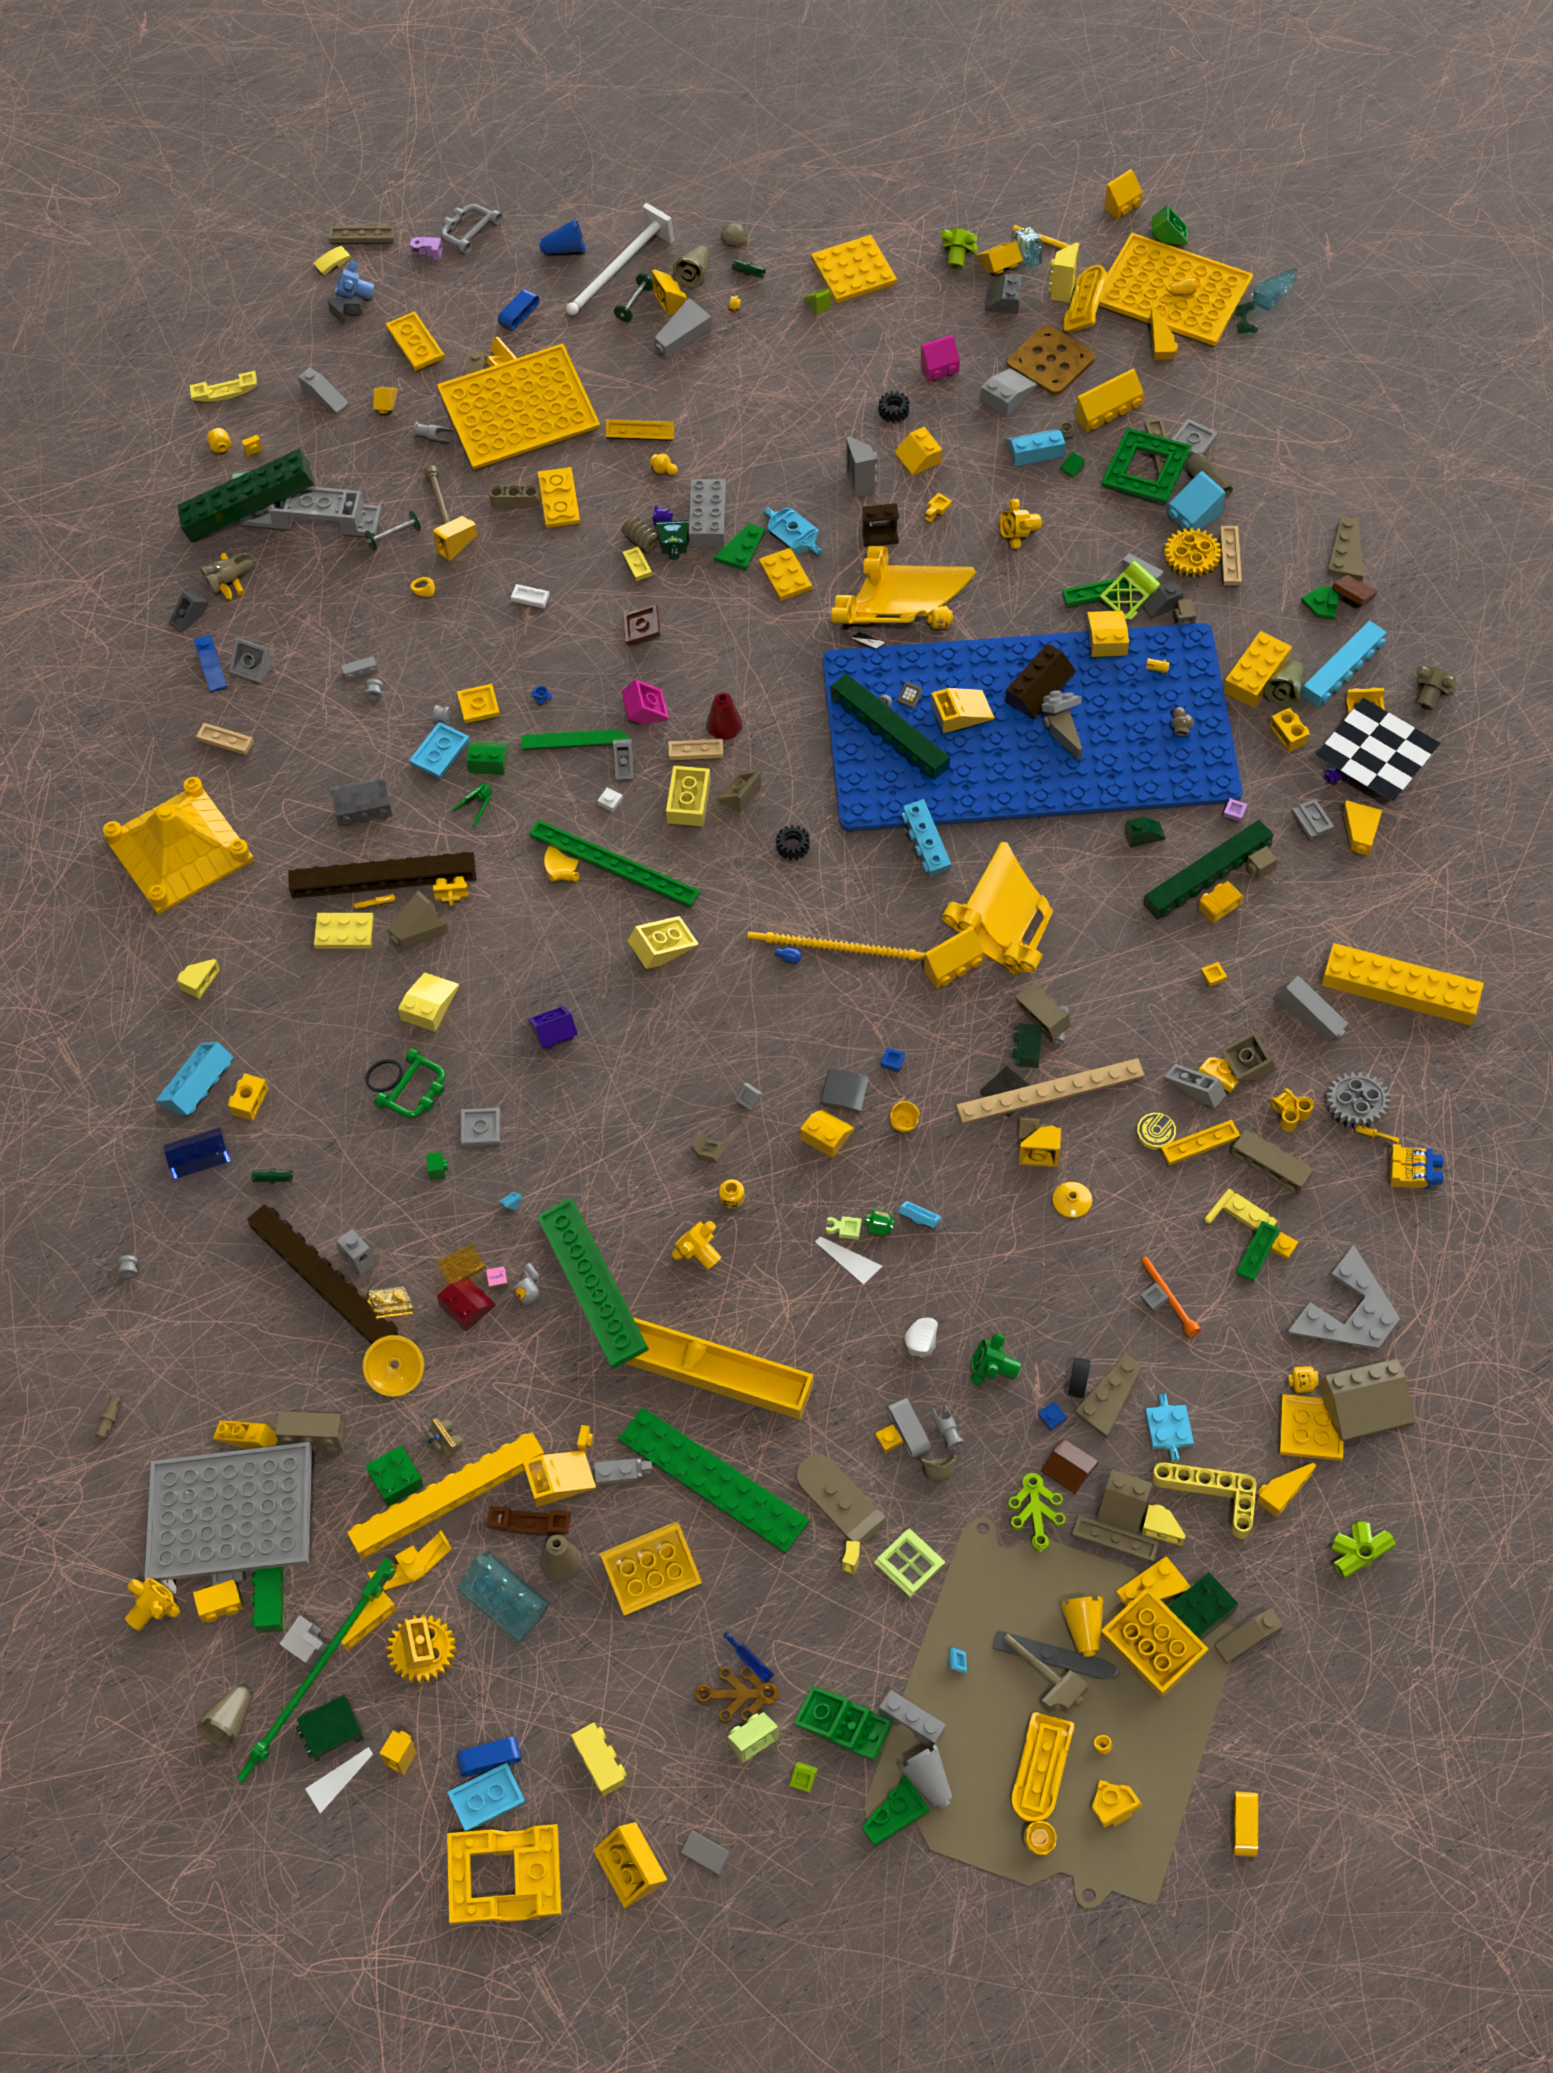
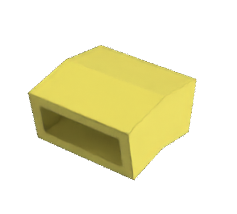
(851, 1558)

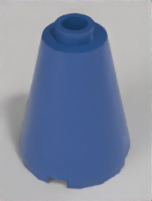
(563, 240)

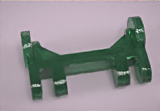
(1245, 327)

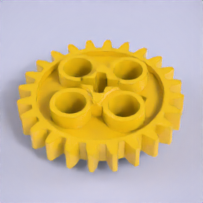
(1192, 552)
(440, 1643)

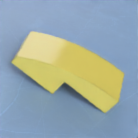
(336, 256)

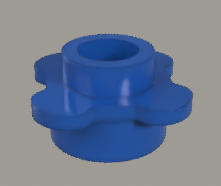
(541, 690)

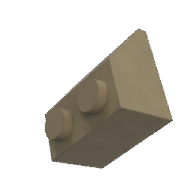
(1249, 1058)

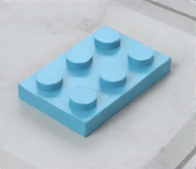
(439, 750)
(486, 1797)

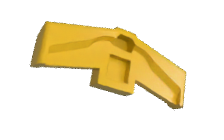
(415, 1565)

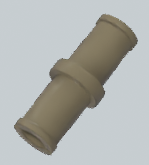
(108, 1418)

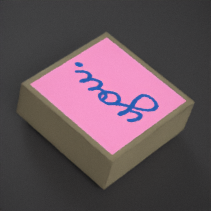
(497, 1277)

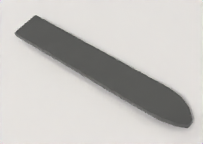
(1060, 1657)

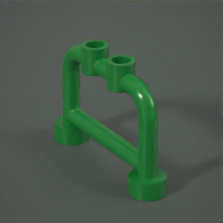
(426, 1102)

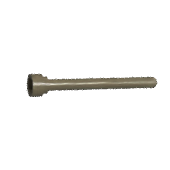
(431, 473)

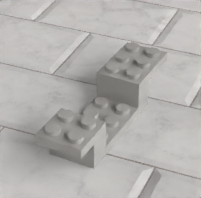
(323, 504)

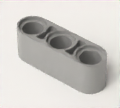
(909, 1428)

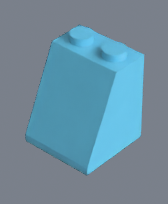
(1197, 503)

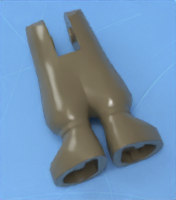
(226, 570)

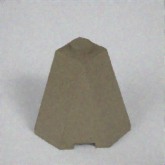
(416, 923)

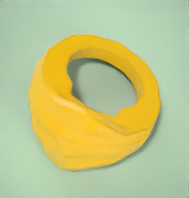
(427, 591)

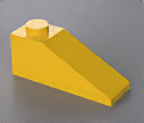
(1162, 338)
(1283, 1489)
(370, 1618)

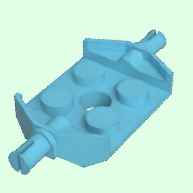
(799, 539)

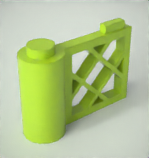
(1142, 583)

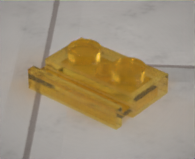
(461, 1264)
(390, 1302)

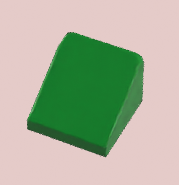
(1073, 464)

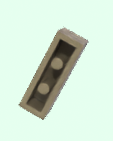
(1043, 1010)

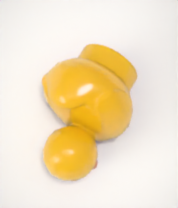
(662, 464)

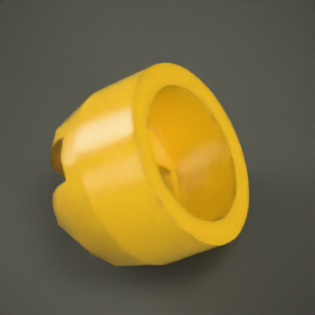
(1106, 1741)

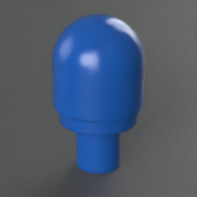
(789, 955)

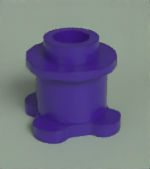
(661, 515)
(1333, 775)

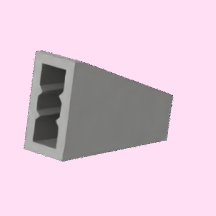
(682, 328)
(1311, 1009)

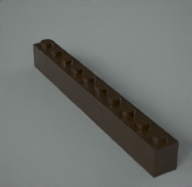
(380, 875)
(319, 1274)

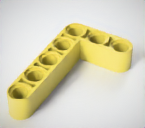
(1214, 1487)

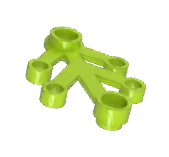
(1036, 1507)

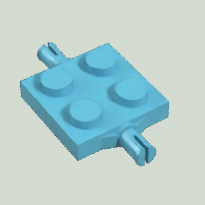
(1169, 1427)

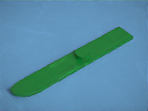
(571, 739)

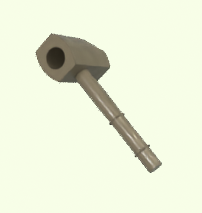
(1065, 1692)

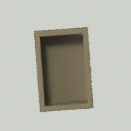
(322, 1430)

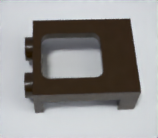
(880, 533)

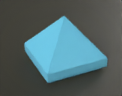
(511, 1201)
(957, 1660)

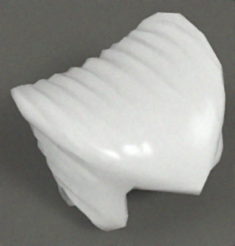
(921, 1337)

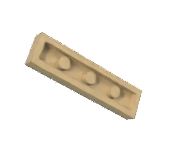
(1230, 556)

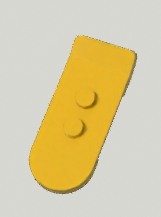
(1085, 299)
(1041, 1767)

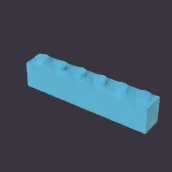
(1344, 664)

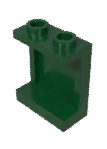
(328, 1728)

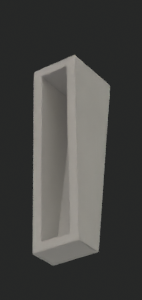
(1155, 572)

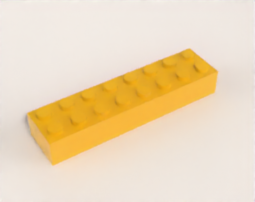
(1402, 984)

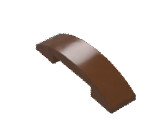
(528, 1522)

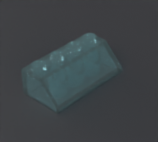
(503, 1596)

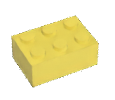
(688, 796)

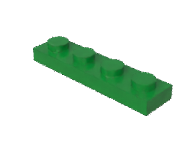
(1091, 592)

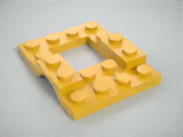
(535, 1875)

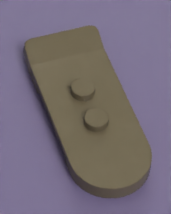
(839, 1498)

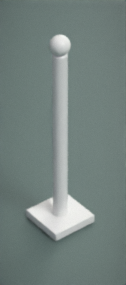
(656, 223)

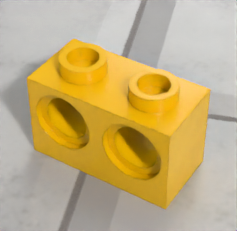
(1289, 729)

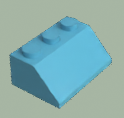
(1036, 447)

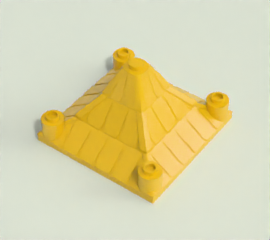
(178, 847)

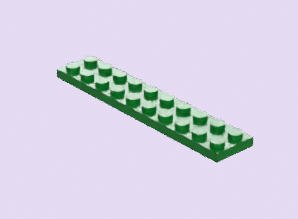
(592, 1283)
(714, 1480)

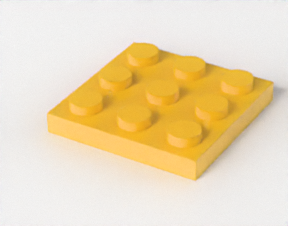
(1308, 1429)

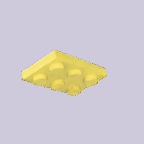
(344, 931)

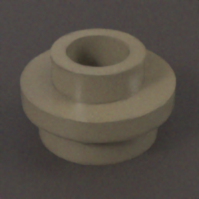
(1067, 429)

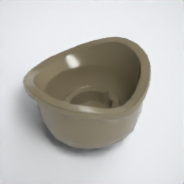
(940, 1468)

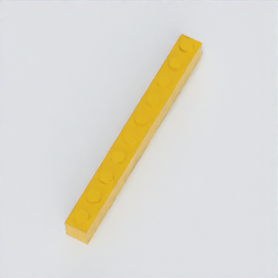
(444, 1496)

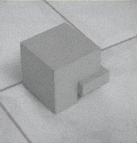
(304, 1641)

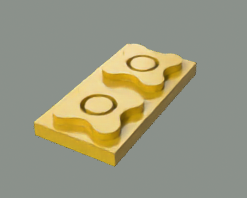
(415, 341)
(558, 497)

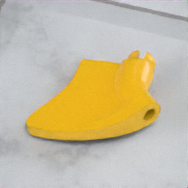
(560, 866)

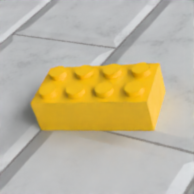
(1255, 668)

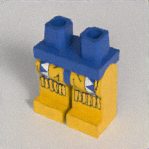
(1415, 1167)

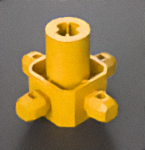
(1017, 523)
(697, 1243)
(151, 1601)

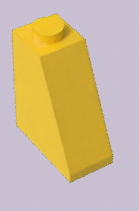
(454, 537)
(1361, 826)

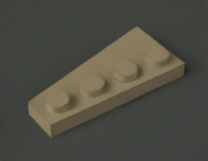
(1347, 550)
(1107, 1399)

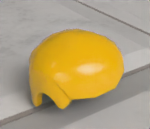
(904, 1117)
(1040, 1838)

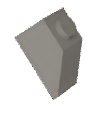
(623, 759)

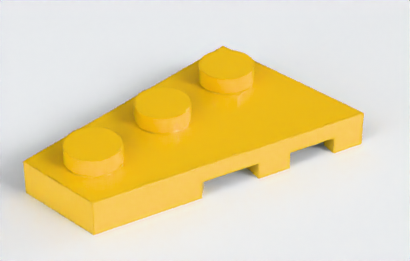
(1160, 1578)

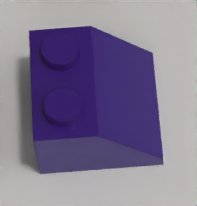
(553, 1026)

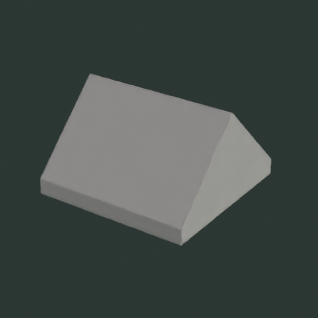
(250, 660)

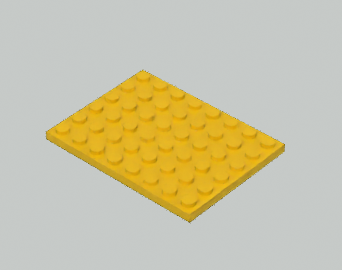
(1145, 277)
(518, 406)

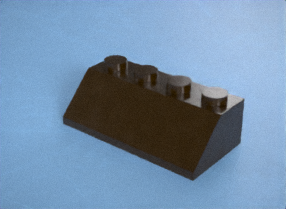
(1045, 673)

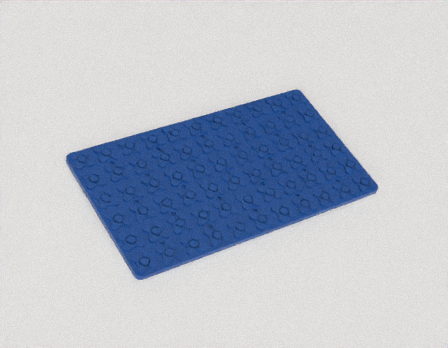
(1013, 762)

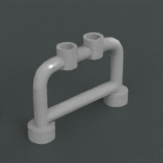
(460, 214)

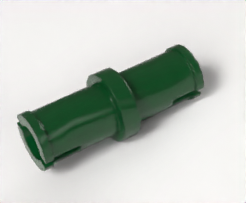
(748, 268)
(272, 1176)

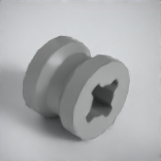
(373, 689)
(441, 714)
(127, 1266)

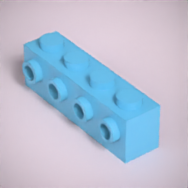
(926, 838)

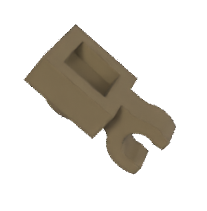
(1028, 1126)

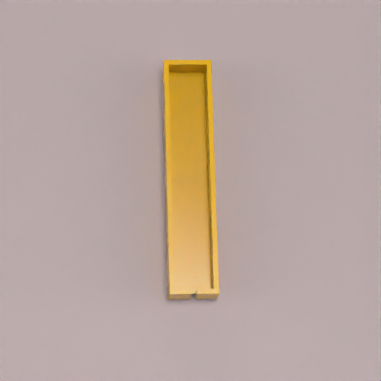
(725, 1371)

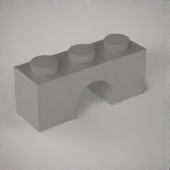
(901, 1711)

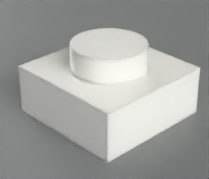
(610, 799)

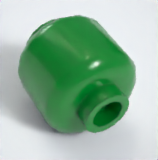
(879, 1223)

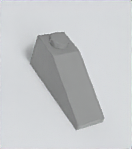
(322, 391)
(1197, 1085)

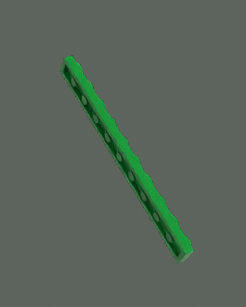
(614, 863)

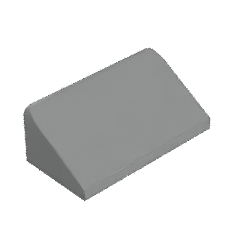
(705, 1852)

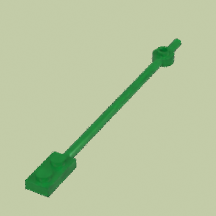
(372, 1590)

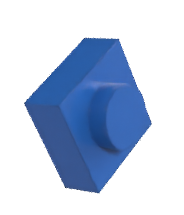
(893, 1060)
(1052, 1416)

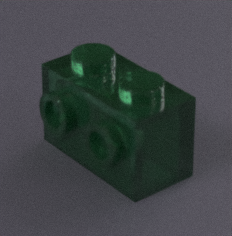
(1029, 1045)

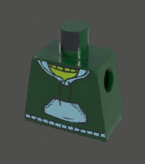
(673, 537)

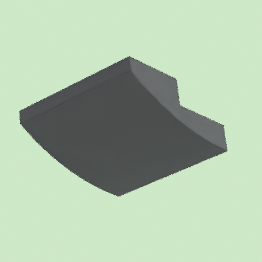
(844, 1090)

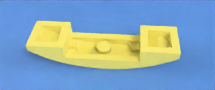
(225, 390)

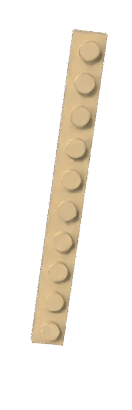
(1049, 1091)

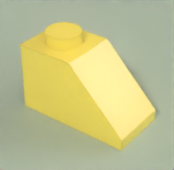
(198, 977)
(1162, 1526)

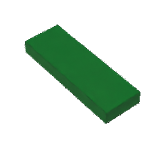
(1257, 1251)

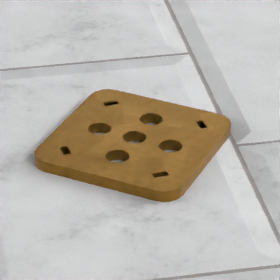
(1053, 378)

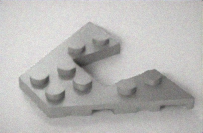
(1370, 1321)

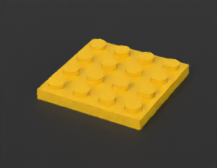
(853, 268)

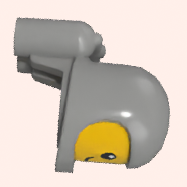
(526, 1289)

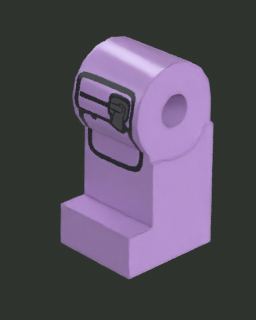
(426, 247)

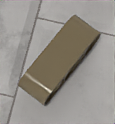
(514, 496)

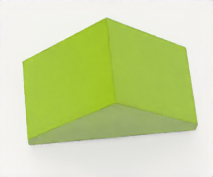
(819, 300)

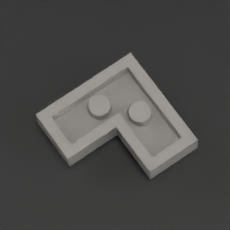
(1059, 701)

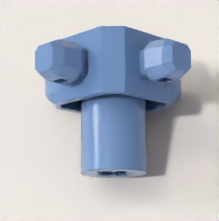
(350, 284)

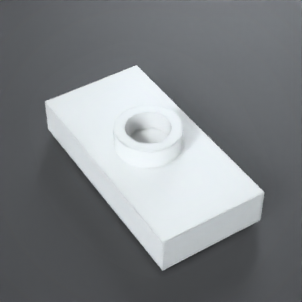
(530, 596)

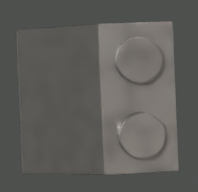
(1004, 294)

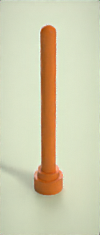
(1190, 1327)

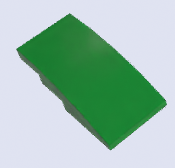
(843, 1723)

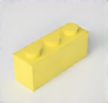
(599, 1759)

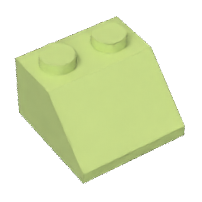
(753, 1736)

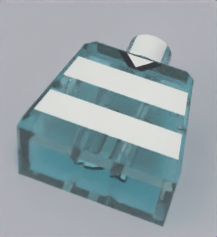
(1029, 246)

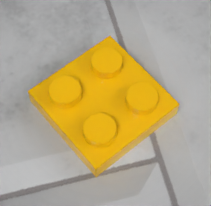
(478, 703)

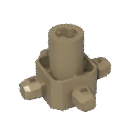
(1434, 682)

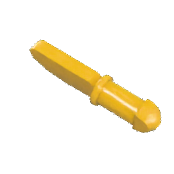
(225, 590)
(378, 900)
(1372, 1132)

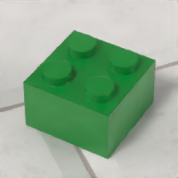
(394, 1476)

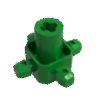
(991, 1360)

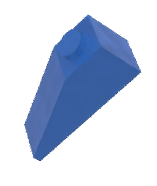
(210, 663)

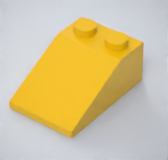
(1108, 633)

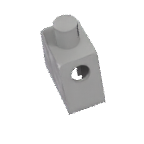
(352, 1249)

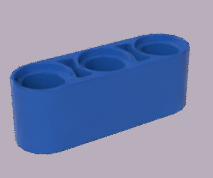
(518, 309)
(488, 1756)

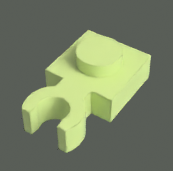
(847, 1227)

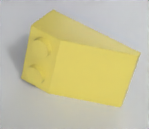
(661, 941)
(427, 1001)

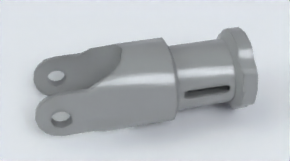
(430, 431)
(948, 1429)

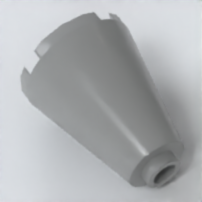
(928, 1777)

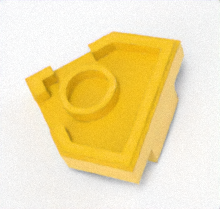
(1220, 1069)
(1114, 1803)

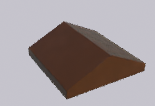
(1069, 1466)

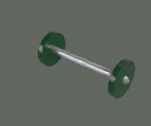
(623, 313)
(371, 540)

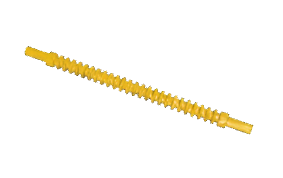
(770, 938)

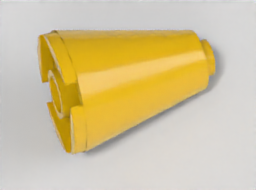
(1084, 1623)

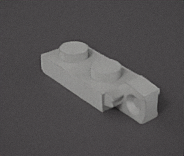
(621, 1470)

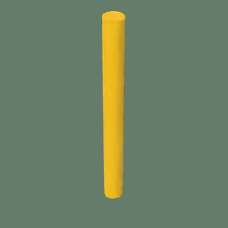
(1047, 240)

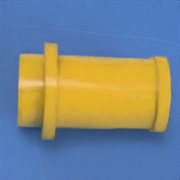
(1156, 665)

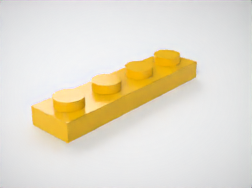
(639, 429)
(1200, 1142)

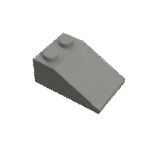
(1006, 391)

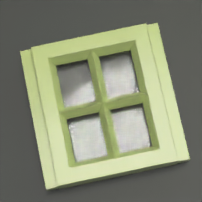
(909, 1562)

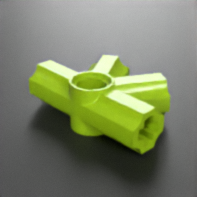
(1361, 1542)

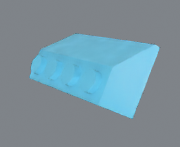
(195, 1078)

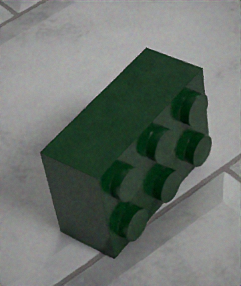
(1204, 1606)

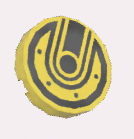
(1156, 1130)

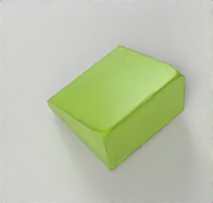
(803, 1776)

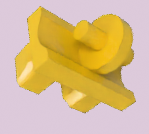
(450, 892)

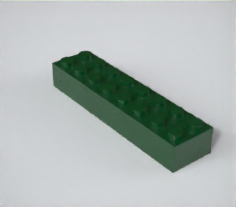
(245, 495)

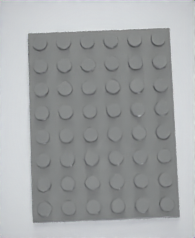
(229, 1512)

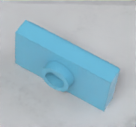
(919, 1215)

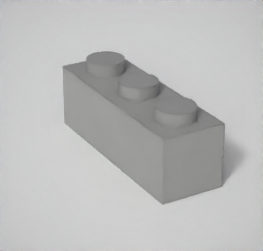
(359, 668)

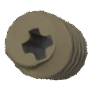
(640, 534)

